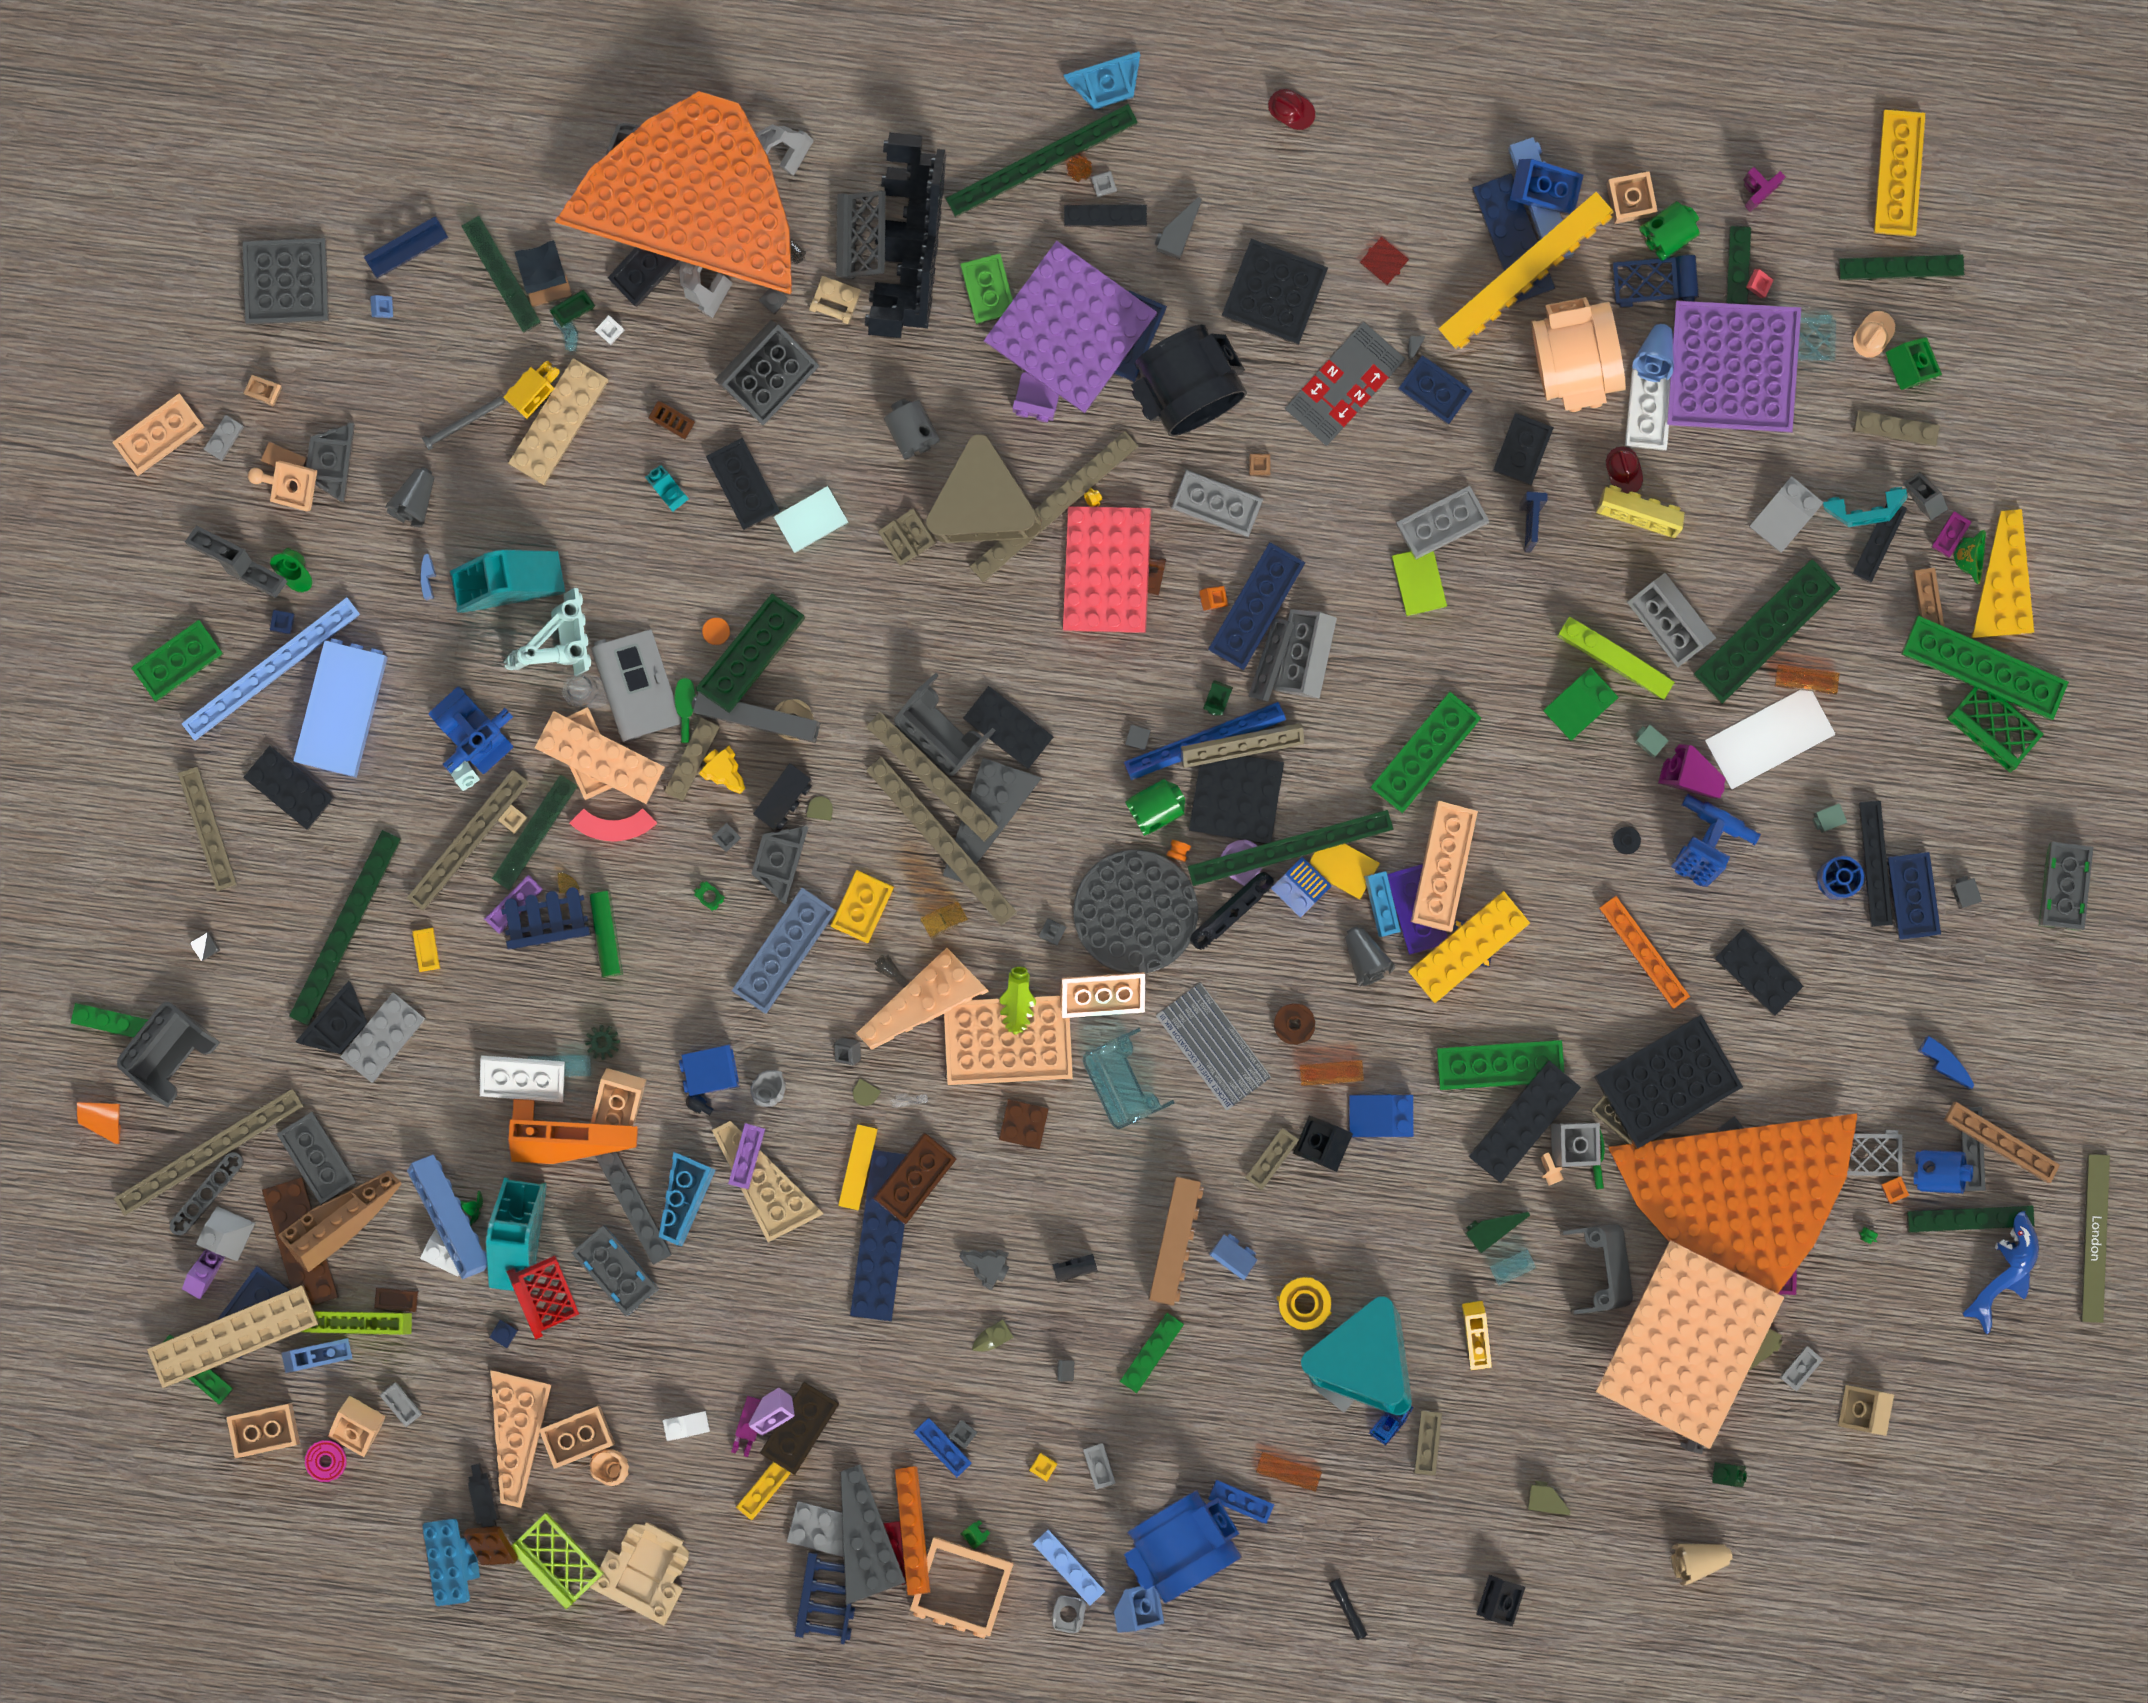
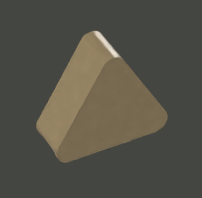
(982, 500)

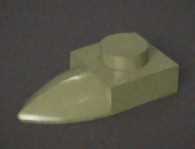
(992, 1337)

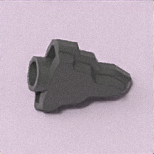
(987, 1266)

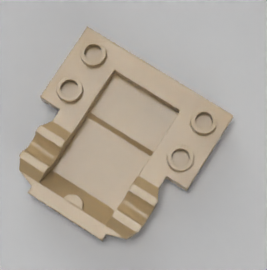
(645, 1572)

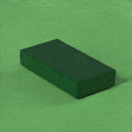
(572, 308)

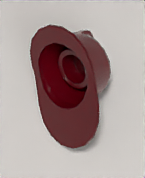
(1291, 109)
(1624, 469)

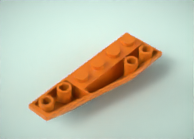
(565, 1141)

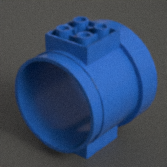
(1182, 1546)

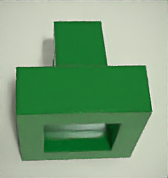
(974, 1535)

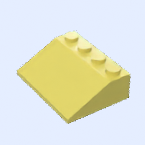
(1641, 512)

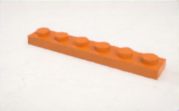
(1644, 952)
(912, 1531)

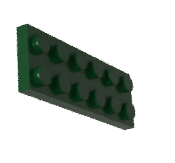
(750, 653)

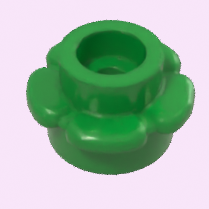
(1868, 1235)

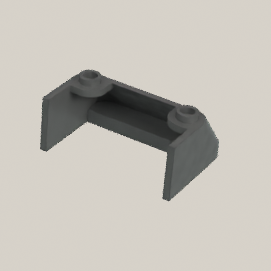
(935, 733)
(1612, 1240)

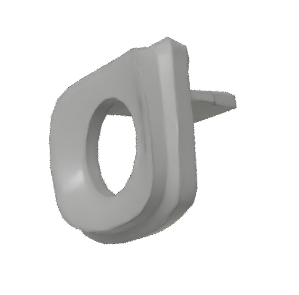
(1069, 1627)

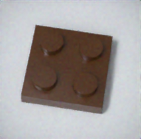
(1023, 1124)
(490, 1545)

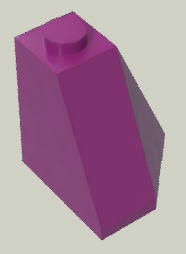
(1692, 773)

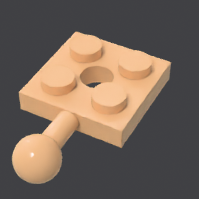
(281, 490)

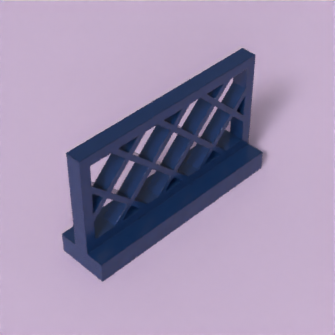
(1533, 504)

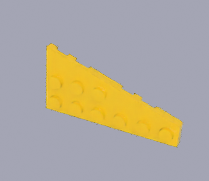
(2006, 595)

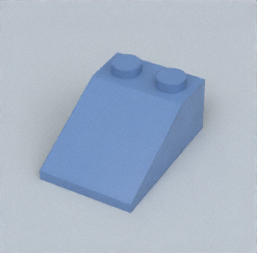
(1234, 1257)

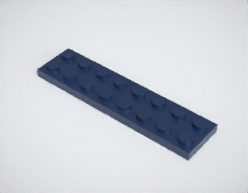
(878, 1248)

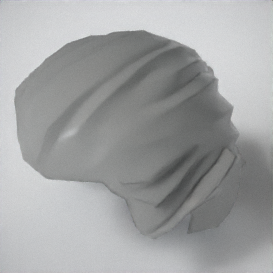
(768, 1088)

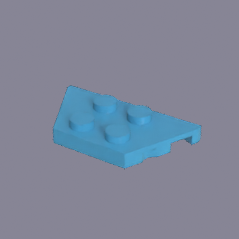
(1107, 81)

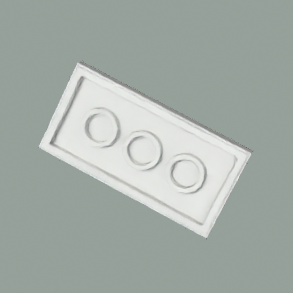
(1647, 413)
(522, 1078)

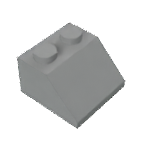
(1575, 1144)

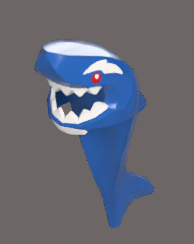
(2016, 1278)

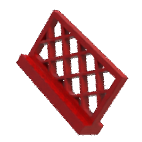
(529, 1301)

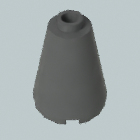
(412, 498)
(1367, 957)

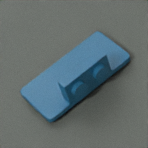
(449, 1562)

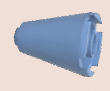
(1656, 356)

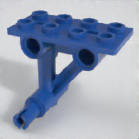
(471, 730)
(1700, 858)

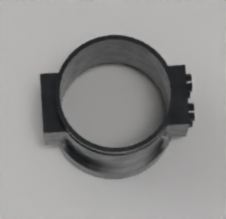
(1189, 380)

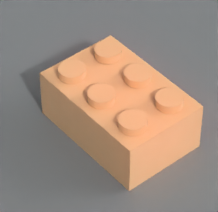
(263, 1430)
(577, 1437)

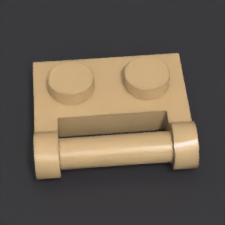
(837, 293)

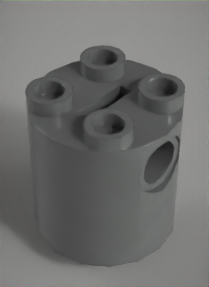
(911, 428)

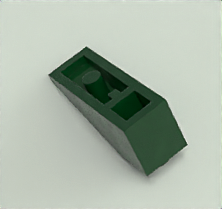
(1489, 1231)

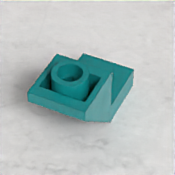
(666, 488)

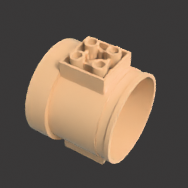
(1578, 353)

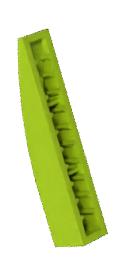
(1615, 657)
(362, 1323)

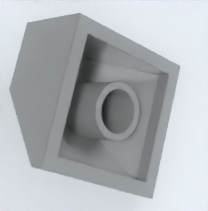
(225, 1233)

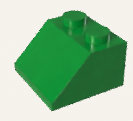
(1913, 363)

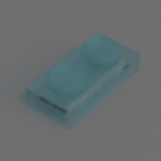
(1512, 1267)

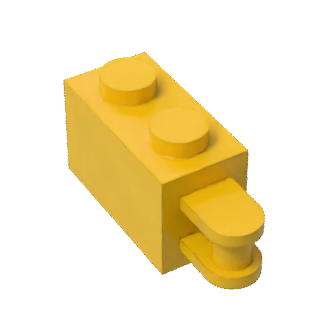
(532, 389)

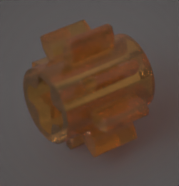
(1079, 168)

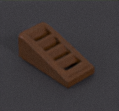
(653, 417)

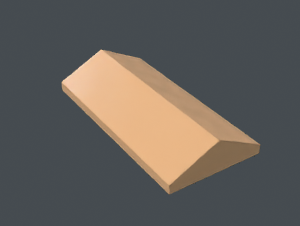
(1102, 995)

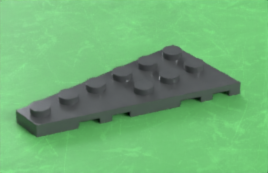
(999, 794)
(866, 1546)

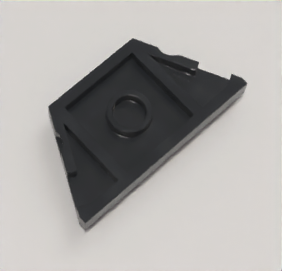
(337, 1023)

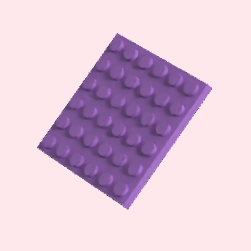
(1070, 327)
(1734, 366)

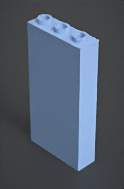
(340, 707)

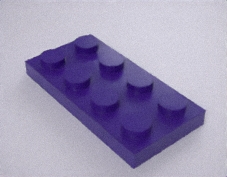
(1404, 890)

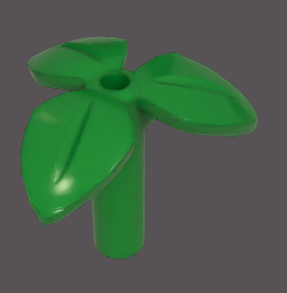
(472, 1207)

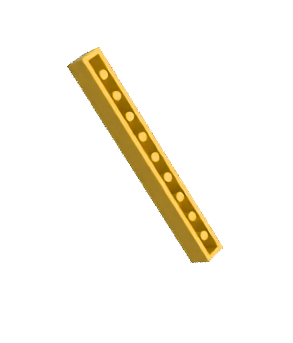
(1526, 270)

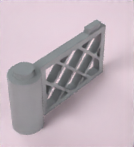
(1888, 1134)

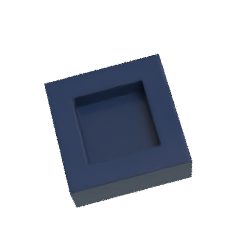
(282, 622)
(503, 1333)

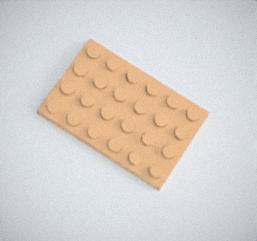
(986, 1052)

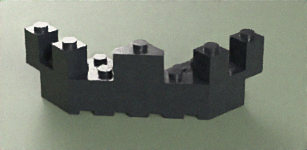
(912, 242)

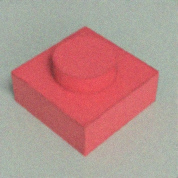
(1759, 283)

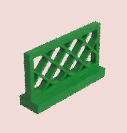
(1988, 742)

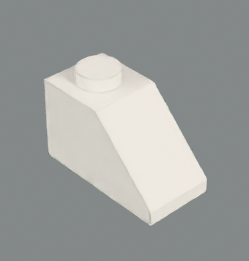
(686, 1425)

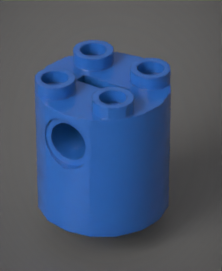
(1841, 868)
(1947, 1174)

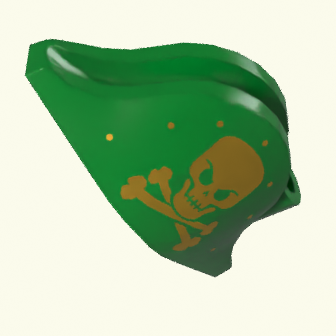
(1970, 555)

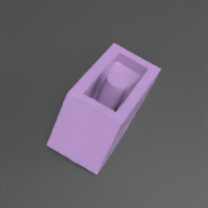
(772, 1411)

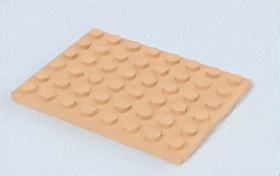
(1689, 1344)

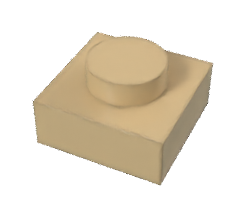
(512, 819)

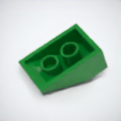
(1580, 704)

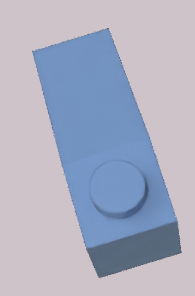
(316, 1355)

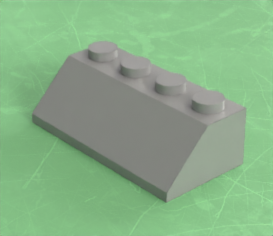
(1671, 620)
(1306, 654)

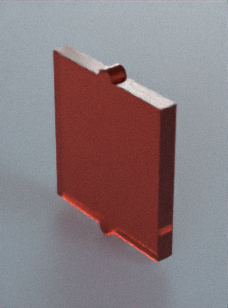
(1384, 261)

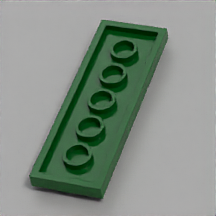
(1425, 752)
(1495, 1064)

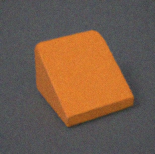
(1213, 598)

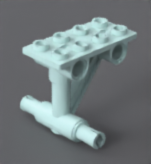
(570, 635)

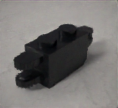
(483, 1497)

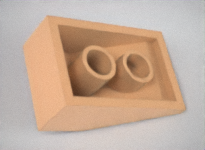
(618, 1099)

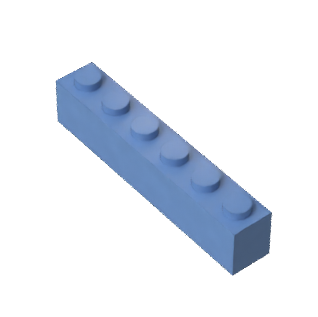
(448, 1216)

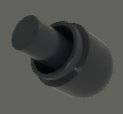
(697, 1104)

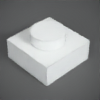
(609, 330)

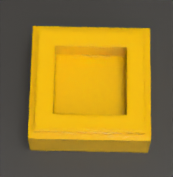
(1043, 1467)

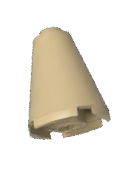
(1698, 1560)

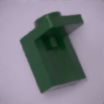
(1217, 698)
(1729, 1474)

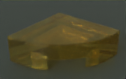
(565, 882)

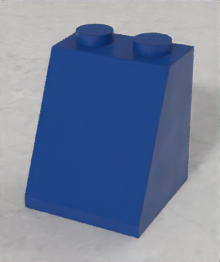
(709, 1070)

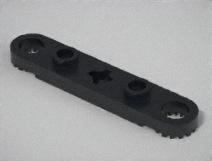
(1223, 918)

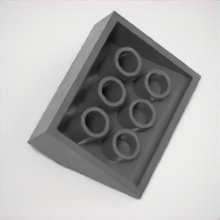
(767, 372)

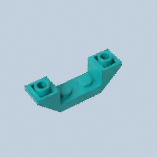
(1837, 508)

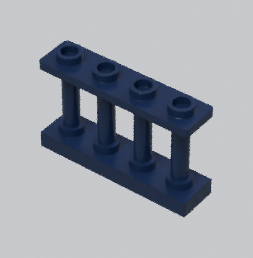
(807, 1605)

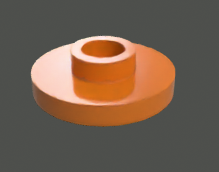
(716, 631)

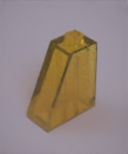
(943, 919)

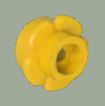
(1093, 498)

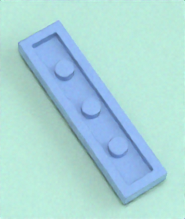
(1069, 1567)

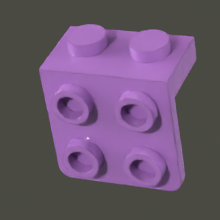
(1035, 399)

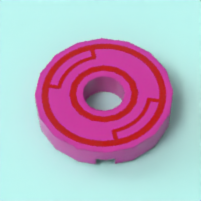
(314, 1466)

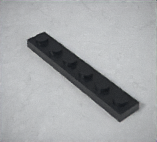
(1875, 863)

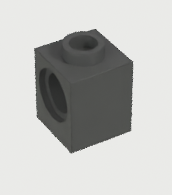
(1966, 892)

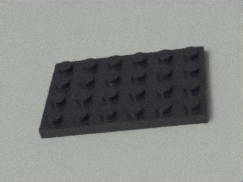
(1668, 1082)

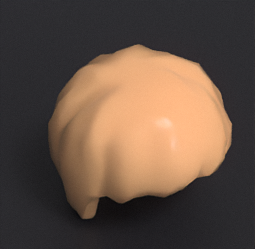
(609, 1467)

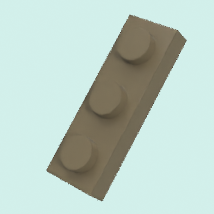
(1271, 1158)
(1428, 1443)

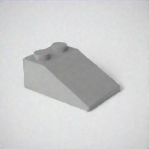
(1786, 514)

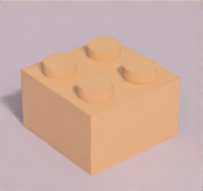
(1632, 197)

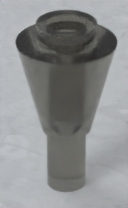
(797, 252)
(887, 967)

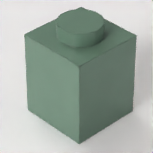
(1650, 740)
(1829, 818)

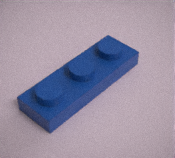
(942, 1447)
(1241, 1501)

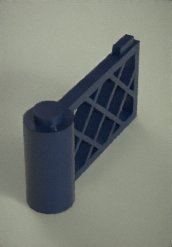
(1683, 275)

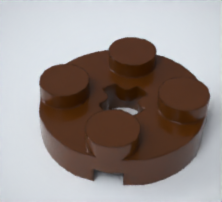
(1306, 1024)

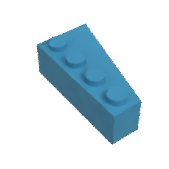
(684, 1196)

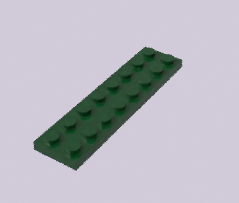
(1766, 631)

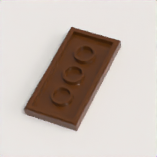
(914, 1178)

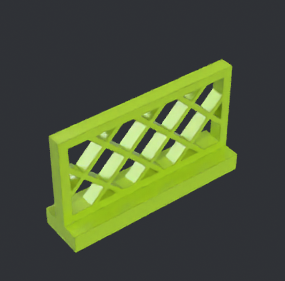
(543, 1573)

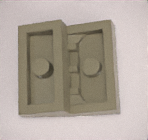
(907, 537)

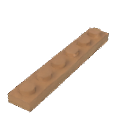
(2001, 1142)

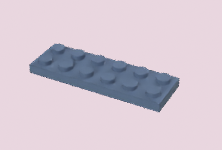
(784, 950)

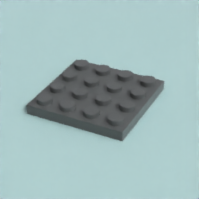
(285, 281)

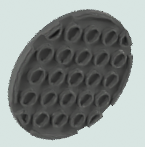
(1135, 911)

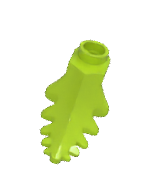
(1017, 1001)

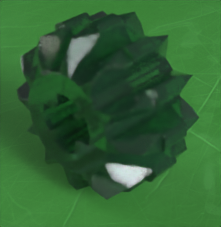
(609, 1039)

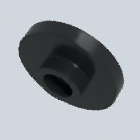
(1626, 840)

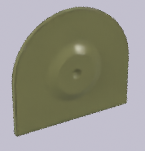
(820, 808)
(865, 1093)

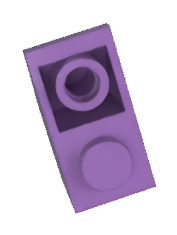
(202, 1273)

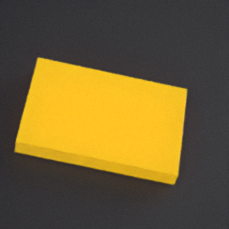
(1345, 868)
(862, 906)

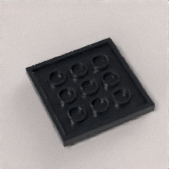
(1274, 291)
(1237, 798)

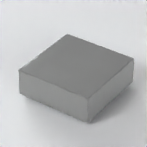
(1103, 184)

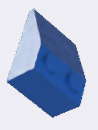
(1546, 186)
(1381, 1115)

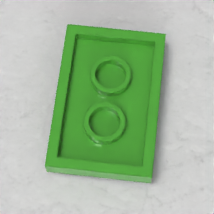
(987, 287)

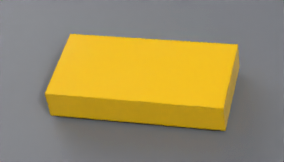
(426, 949)

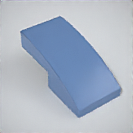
(427, 572)

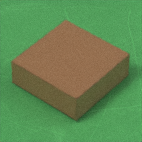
(1259, 464)

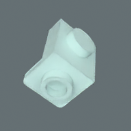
(464, 776)

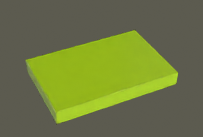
(1419, 583)

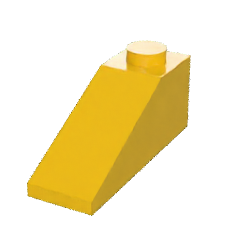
(1476, 1335)

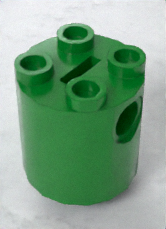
(1670, 229)
(1156, 806)

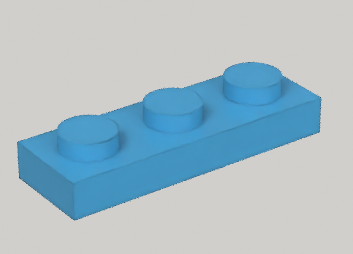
(1382, 904)

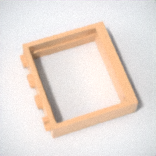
(959, 1624)

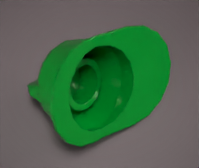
(292, 567)

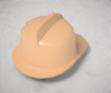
(1874, 334)

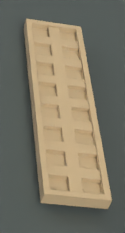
(233, 1336)

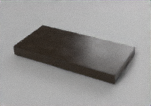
(795, 1438)

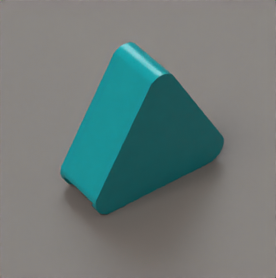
(507, 579)
(514, 1231)
(1364, 1359)

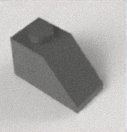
(1926, 496)

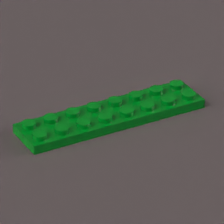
(1984, 668)

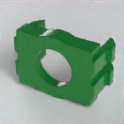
(699, 893)

